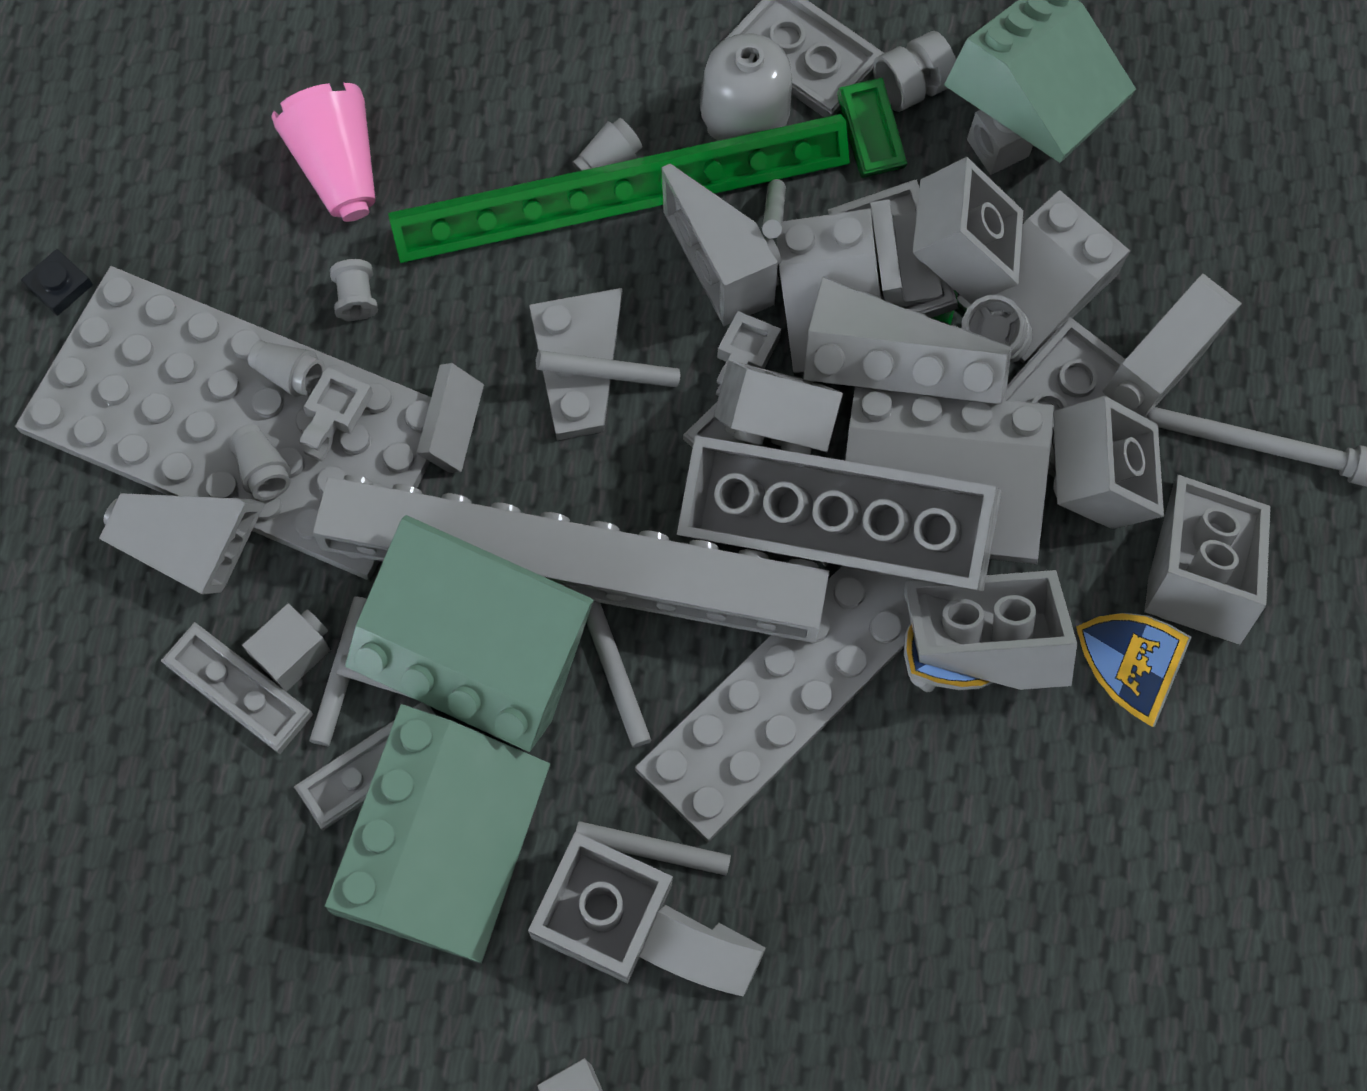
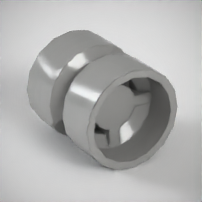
(915, 70)
(1000, 321)

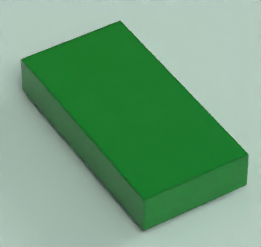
(871, 127)

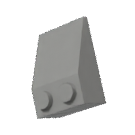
(722, 246)
(829, 247)
(1062, 266)
(1210, 561)
(1006, 635)

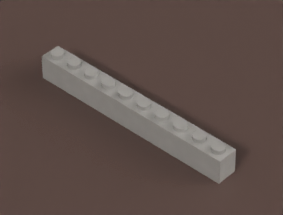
(594, 560)

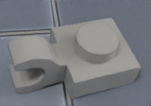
(748, 343)
(333, 405)

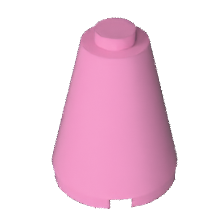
(331, 146)

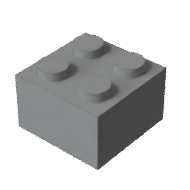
(968, 231)
(776, 406)
(1107, 463)
(600, 907)

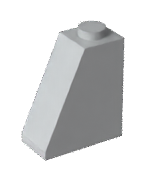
(1172, 346)
(183, 535)

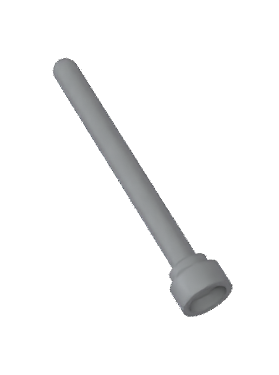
(1349, 463)

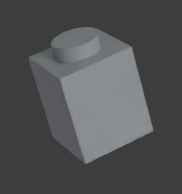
(288, 645)

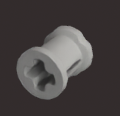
(353, 289)

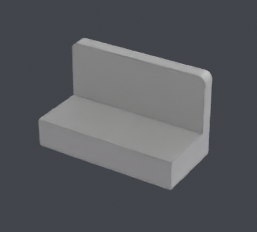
(902, 275)

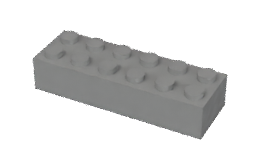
(840, 512)

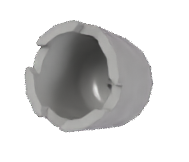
(745, 87)

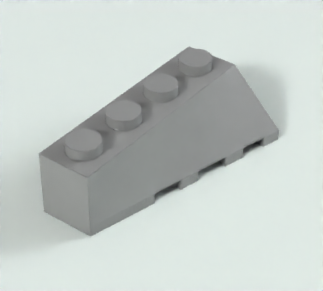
(893, 348)

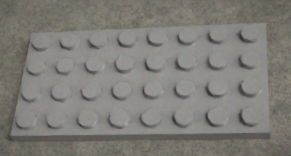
(165, 383)

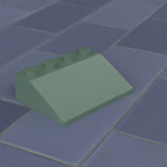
(1042, 74)
(469, 633)
(438, 835)

